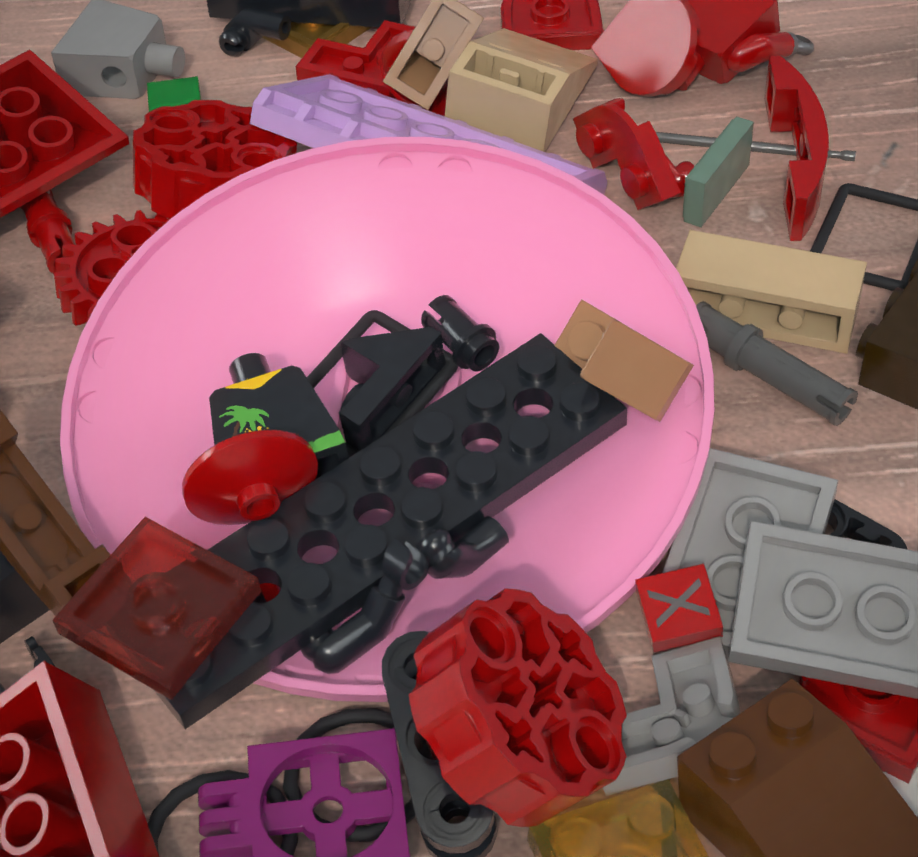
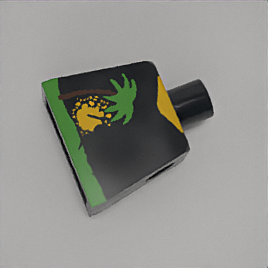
(275, 402)

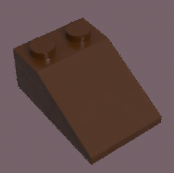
(792, 785)

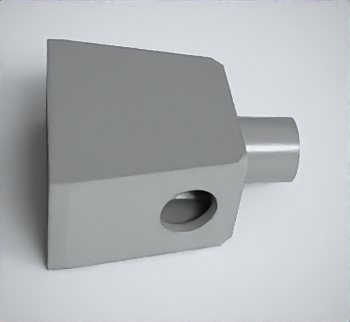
(115, 52)

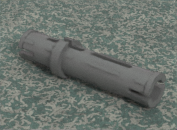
(748, 350)

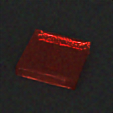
(157, 607)

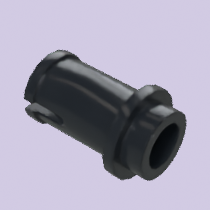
(471, 343)

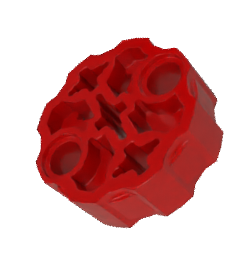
(197, 148)
(518, 708)

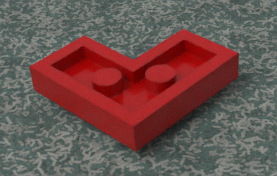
(351, 62)

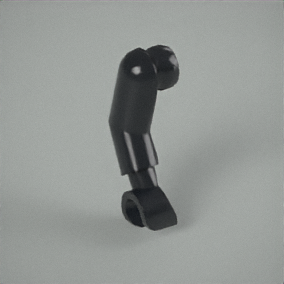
(336, 649)

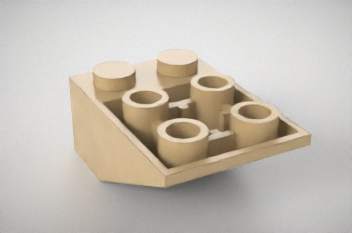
(516, 86)

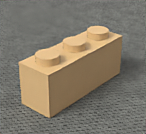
(777, 288)

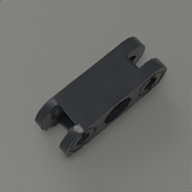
(431, 795)

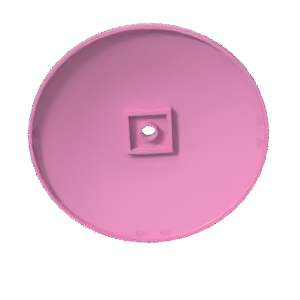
(387, 226)

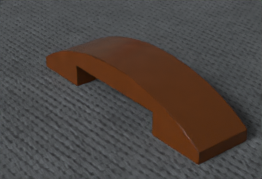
(39, 532)

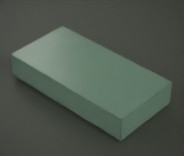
(717, 171)

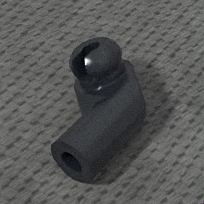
(250, 27)
(466, 554)

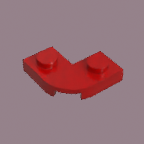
(612, 134)

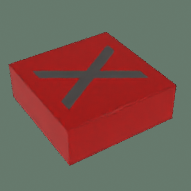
(678, 608)

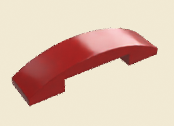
(796, 108)

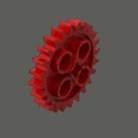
(96, 259)

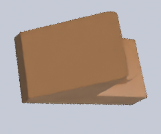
(433, 50)
(623, 361)

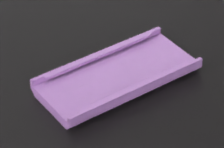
(334, 111)

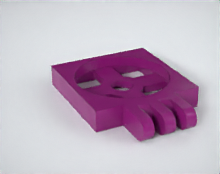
(242, 820)

